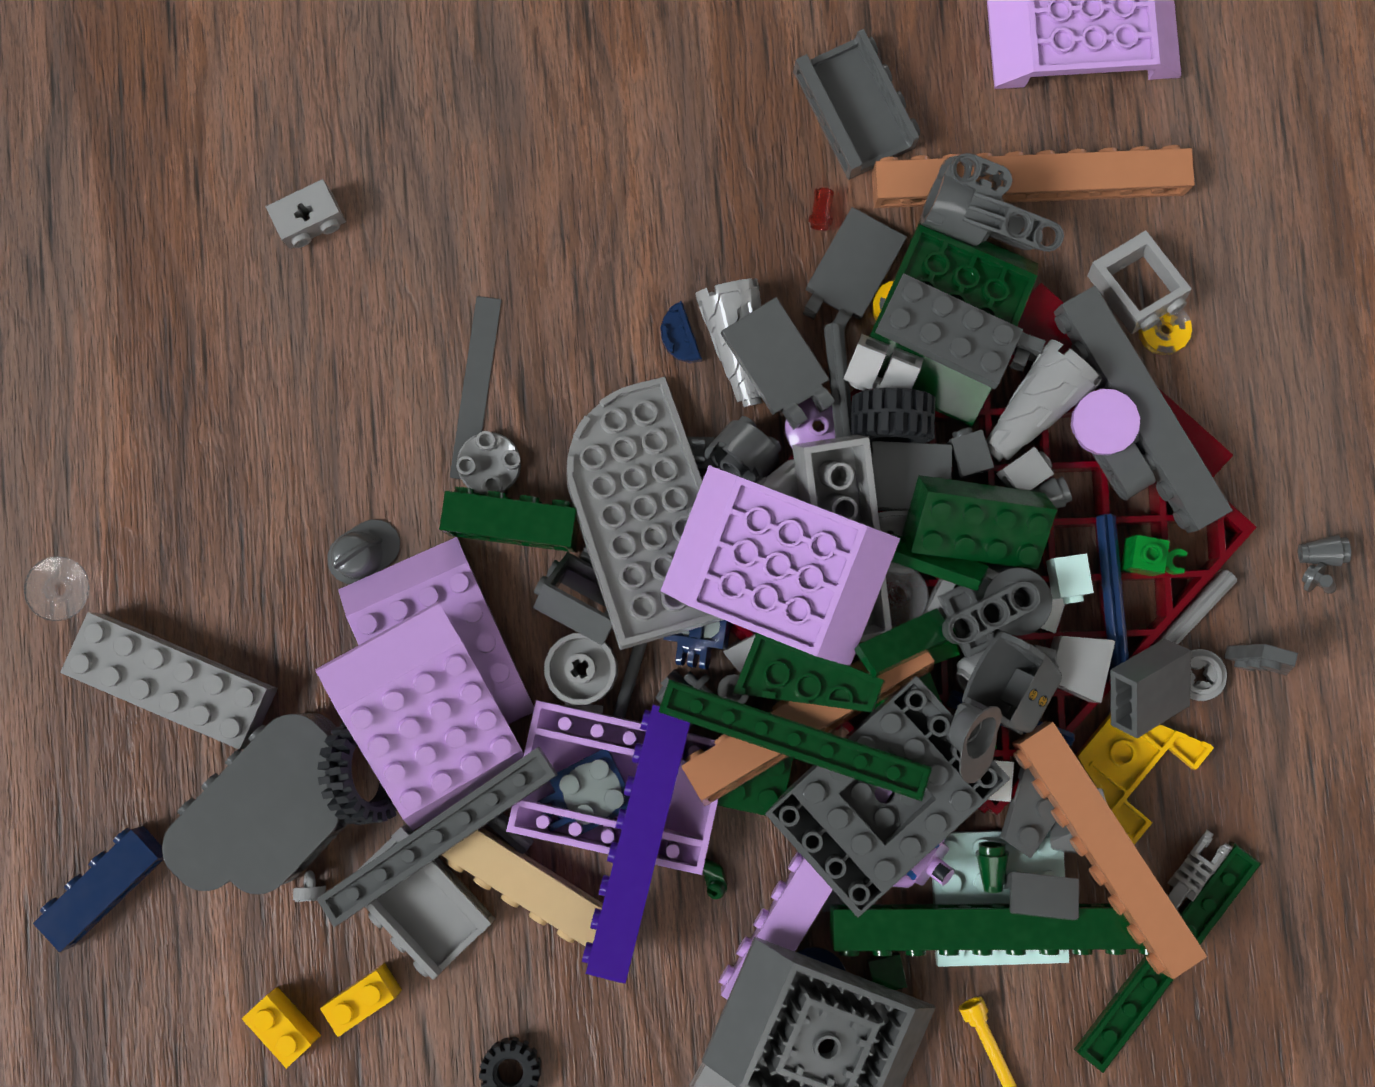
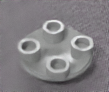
(488, 463)

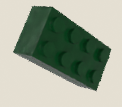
(510, 521)
(978, 522)

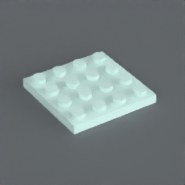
(967, 888)

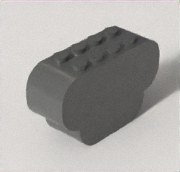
(260, 815)

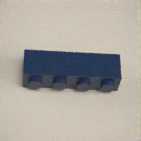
(100, 888)

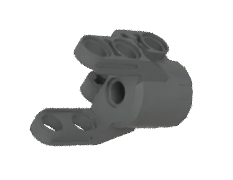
(977, 210)

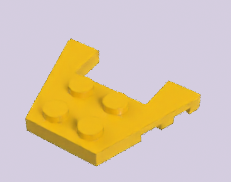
(1122, 761)

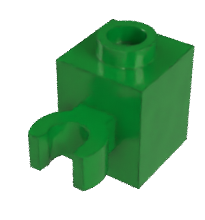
(1149, 556)

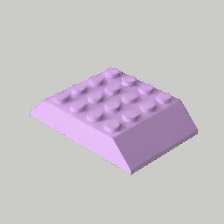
(444, 577)
(421, 714)
(573, 734)

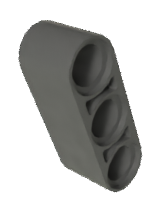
(1126, 471)
(1006, 609)

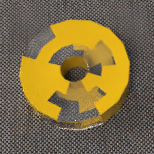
(1167, 344)

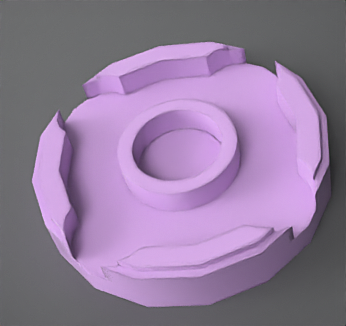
(1105, 422)

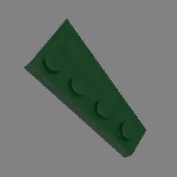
(796, 676)

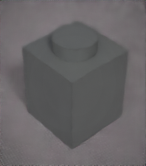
(969, 453)

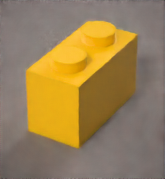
(361, 999)
(281, 1027)

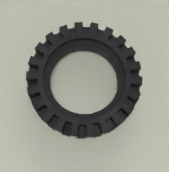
(341, 786)

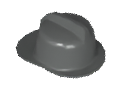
(363, 551)
(974, 736)

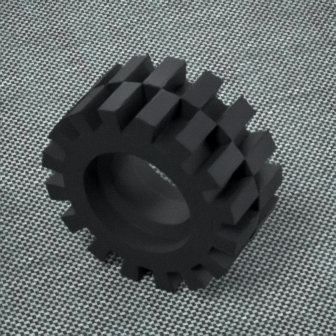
(510, 1050)

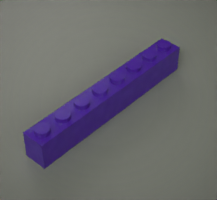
(637, 847)

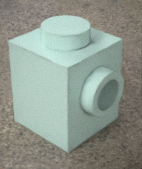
(1070, 578)

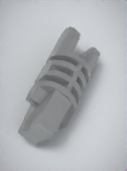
(1195, 871)

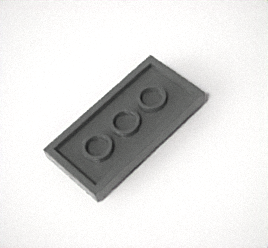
(949, 331)

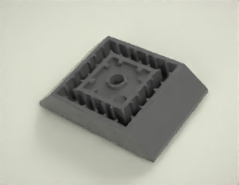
(871, 844)
(793, 1003)

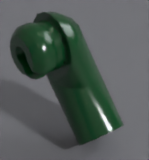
(714, 879)

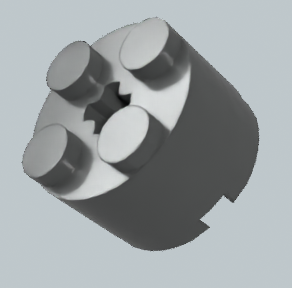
(744, 450)

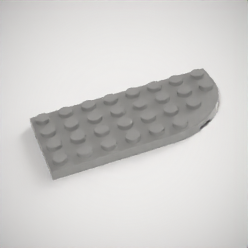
(632, 498)

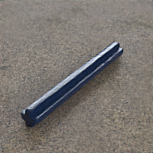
(1112, 587)

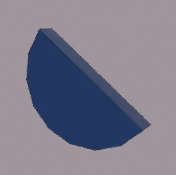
(678, 335)

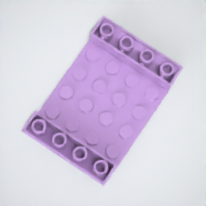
(1081, 38)
(779, 566)

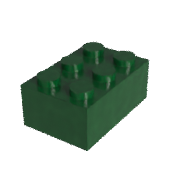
(761, 791)

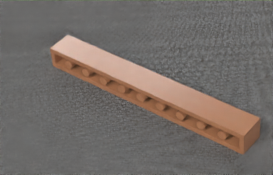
(1048, 175)

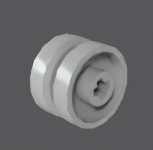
(562, 673)

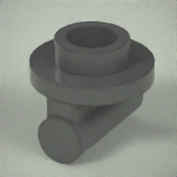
(1315, 577)

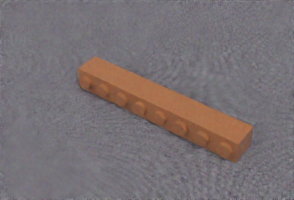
(737, 761)
(1108, 850)

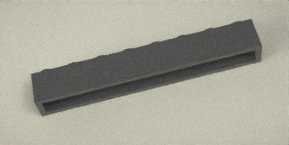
(1161, 440)

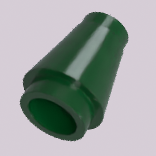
(992, 864)

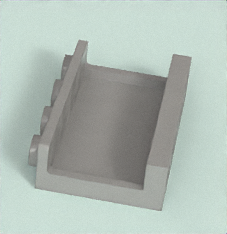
(429, 913)

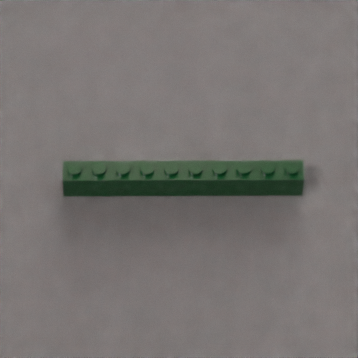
(976, 928)

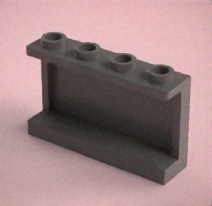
(857, 104)

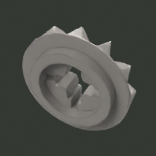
(1214, 672)

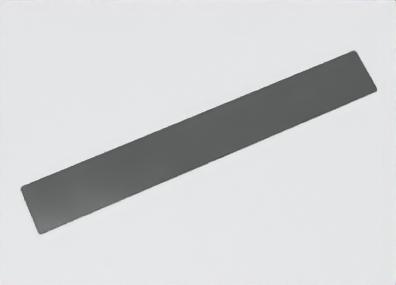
(476, 374)

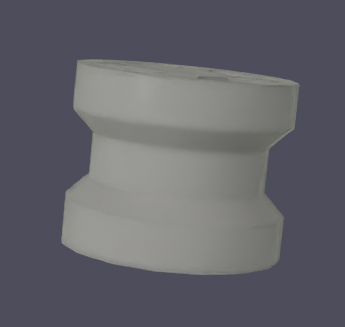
(726, 689)

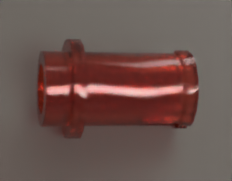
(821, 211)

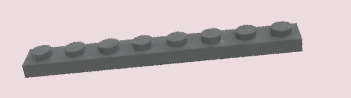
(437, 837)

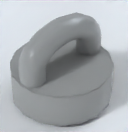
(310, 891)

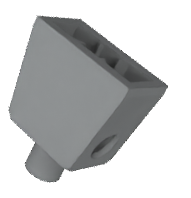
(1082, 664)

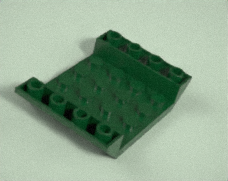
(974, 274)

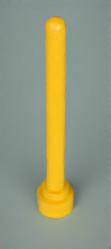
(975, 1013)

